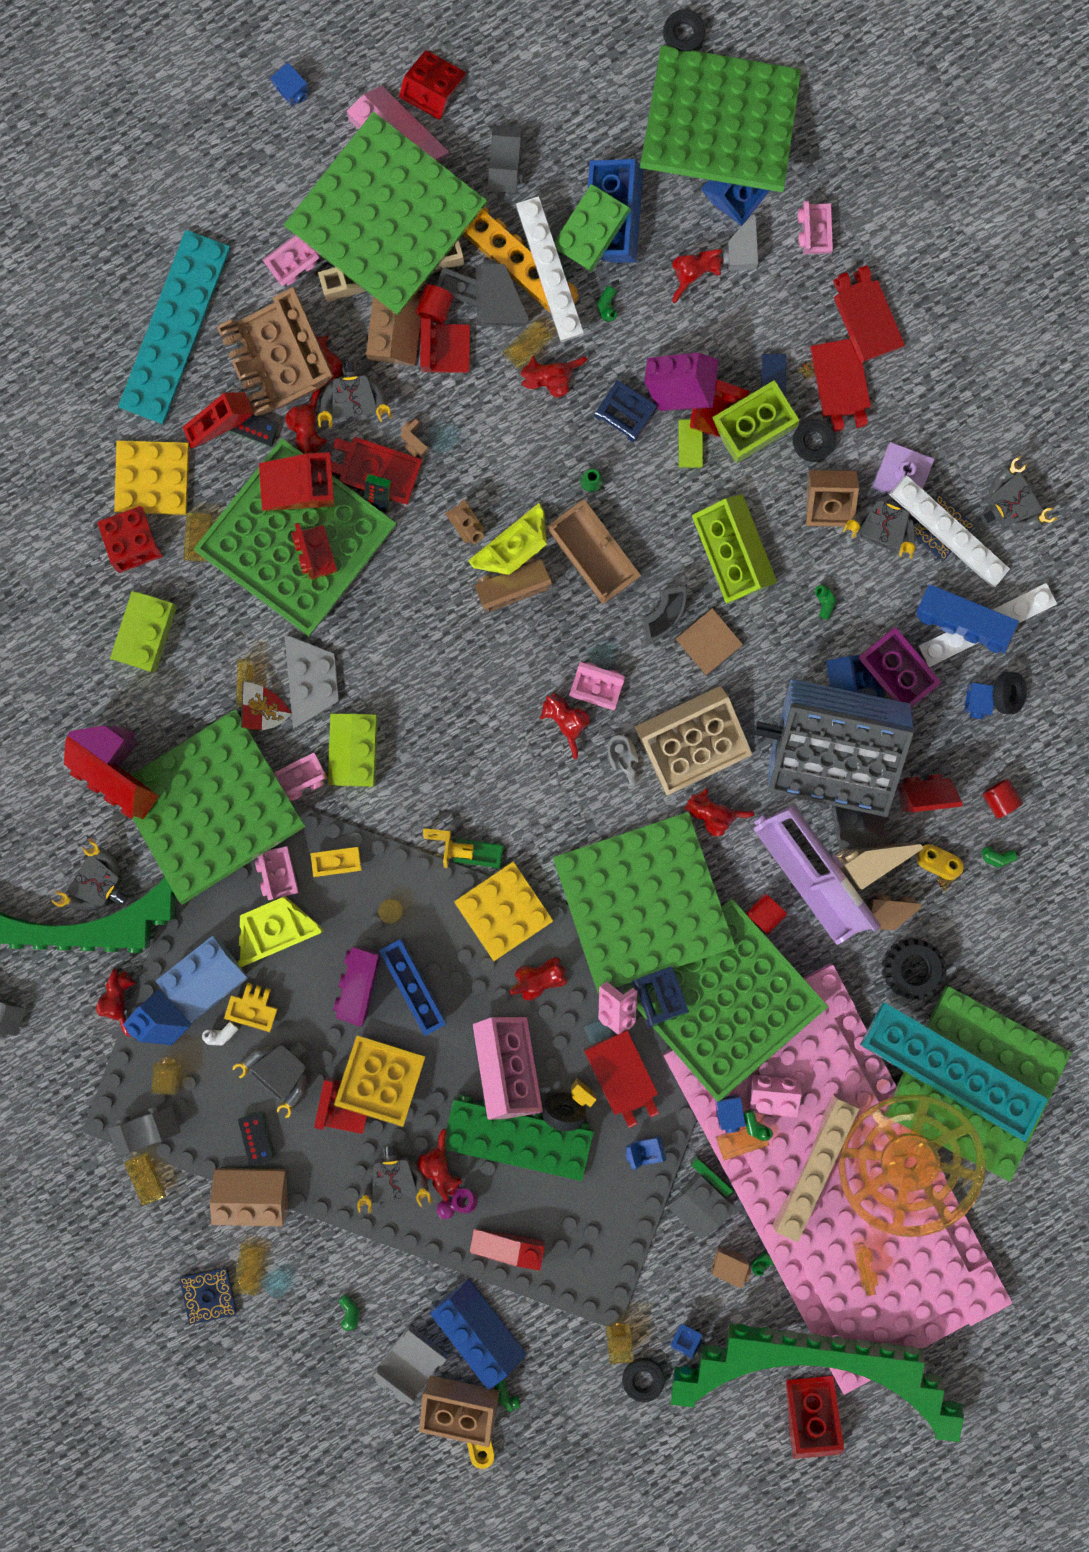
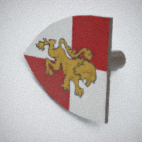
(261, 708)

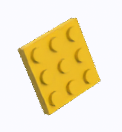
(152, 477)
(503, 911)
(379, 1081)

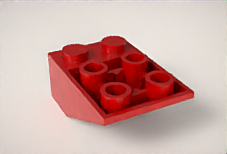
(297, 482)

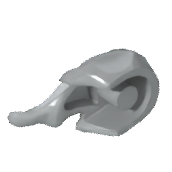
(623, 753)

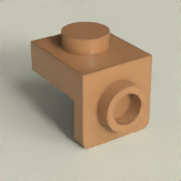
(414, 445)

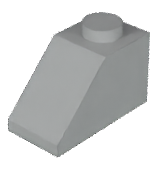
(742, 248)

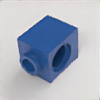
(290, 84)
(979, 700)
(730, 1113)
(686, 1341)

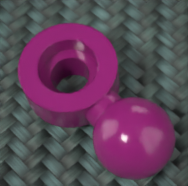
(447, 1209)

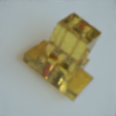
(805, 369)
(943, 883)

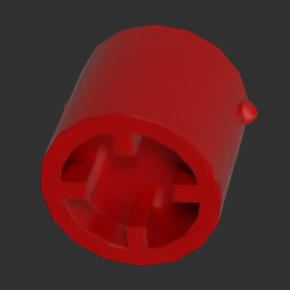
(434, 304)
(1002, 798)
(766, 913)

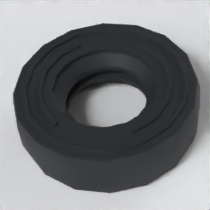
(680, 17)
(822, 428)
(1018, 693)
(561, 1122)
(649, 1393)

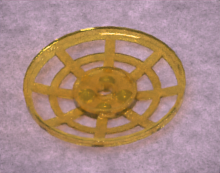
(918, 1176)

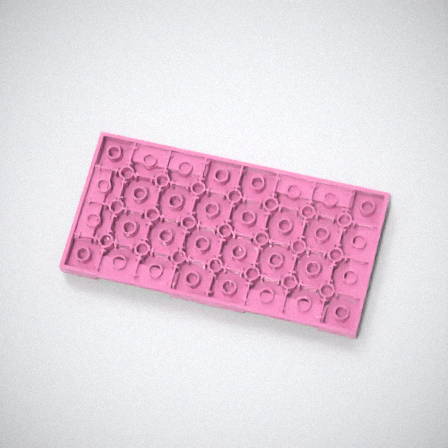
(924, 1282)

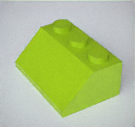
(755, 421)
(143, 631)
(352, 750)

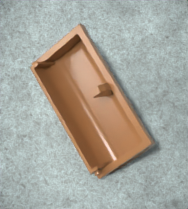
(593, 551)

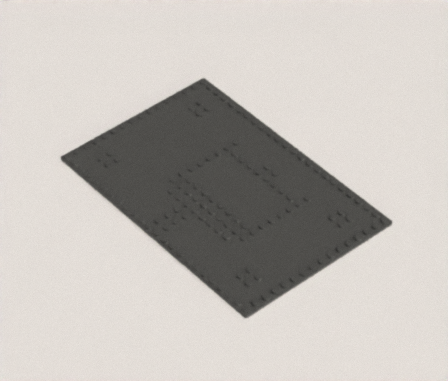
(590, 1227)

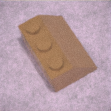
(393, 336)
(508, 589)
(249, 1197)
(458, 1411)

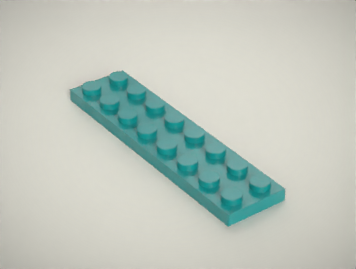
(174, 327)
(953, 1072)

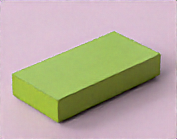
(689, 446)

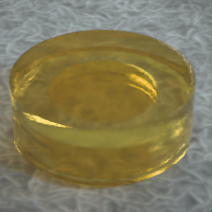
(390, 911)

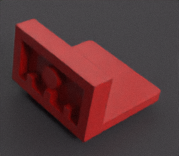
(430, 84)
(444, 347)
(724, 396)
(129, 539)
(316, 551)
(334, 1116)

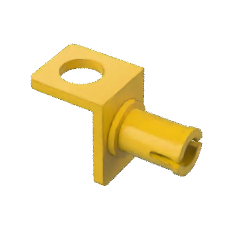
(451, 849)

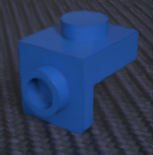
(645, 1152)

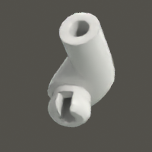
(219, 1037)

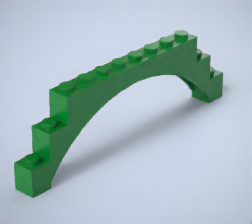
(123, 929)
(762, 1348)

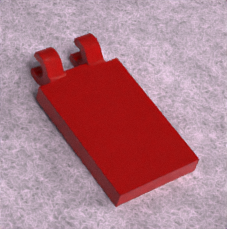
(866, 315)
(840, 382)
(370, 458)
(622, 1076)

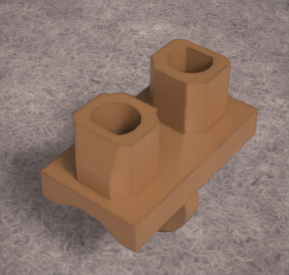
(466, 523)

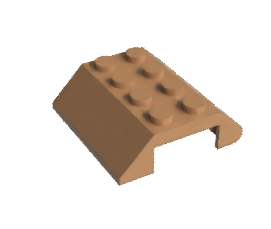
(277, 353)

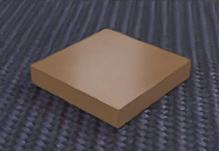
(709, 641)

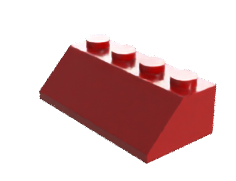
(110, 780)

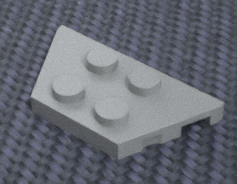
(311, 679)

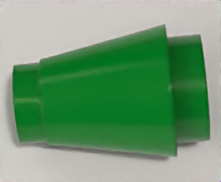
(591, 486)

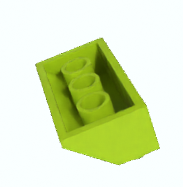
(734, 548)

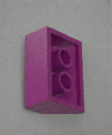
(681, 381)
(899, 668)
(106, 742)
(357, 985)

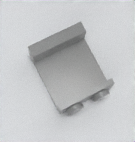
(409, 1365)

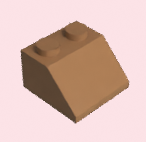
(831, 497)

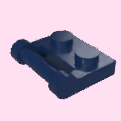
(629, 404)
(668, 994)

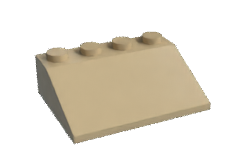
(694, 740)
(870, 863)

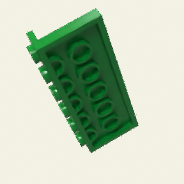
(518, 1140)

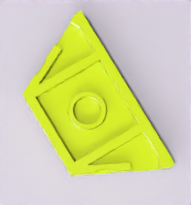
(514, 545)
(273, 929)

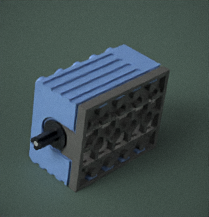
(838, 747)

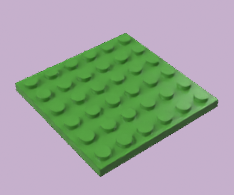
(721, 119)
(385, 213)
(260, 552)
(213, 807)
(643, 902)
(738, 1006)
(1002, 1045)

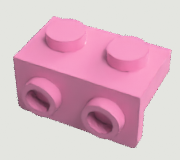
(816, 228)
(290, 260)
(597, 685)
(301, 775)
(277, 873)
(616, 1009)
(775, 1095)

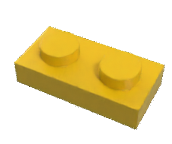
(336, 861)
(582, 1094)

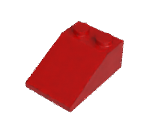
(928, 794)
(813, 1417)

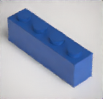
(966, 619)
(413, 986)

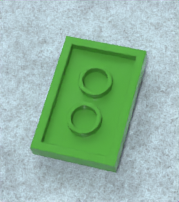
(591, 227)

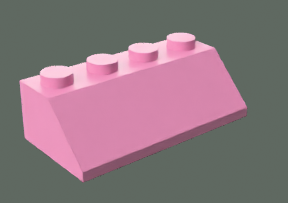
(396, 115)
(507, 1067)

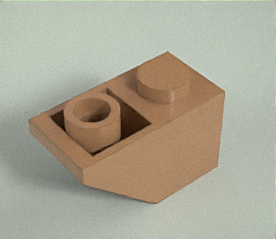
(893, 913)
(731, 1267)

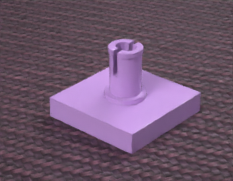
(901, 462)

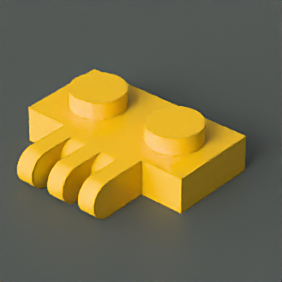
(252, 1009)

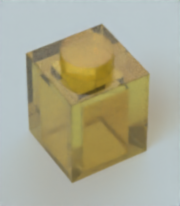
(166, 1076)
(619, 1343)

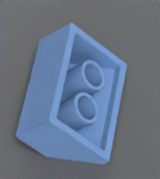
(202, 979)

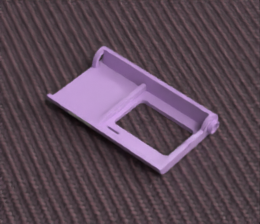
(827, 895)

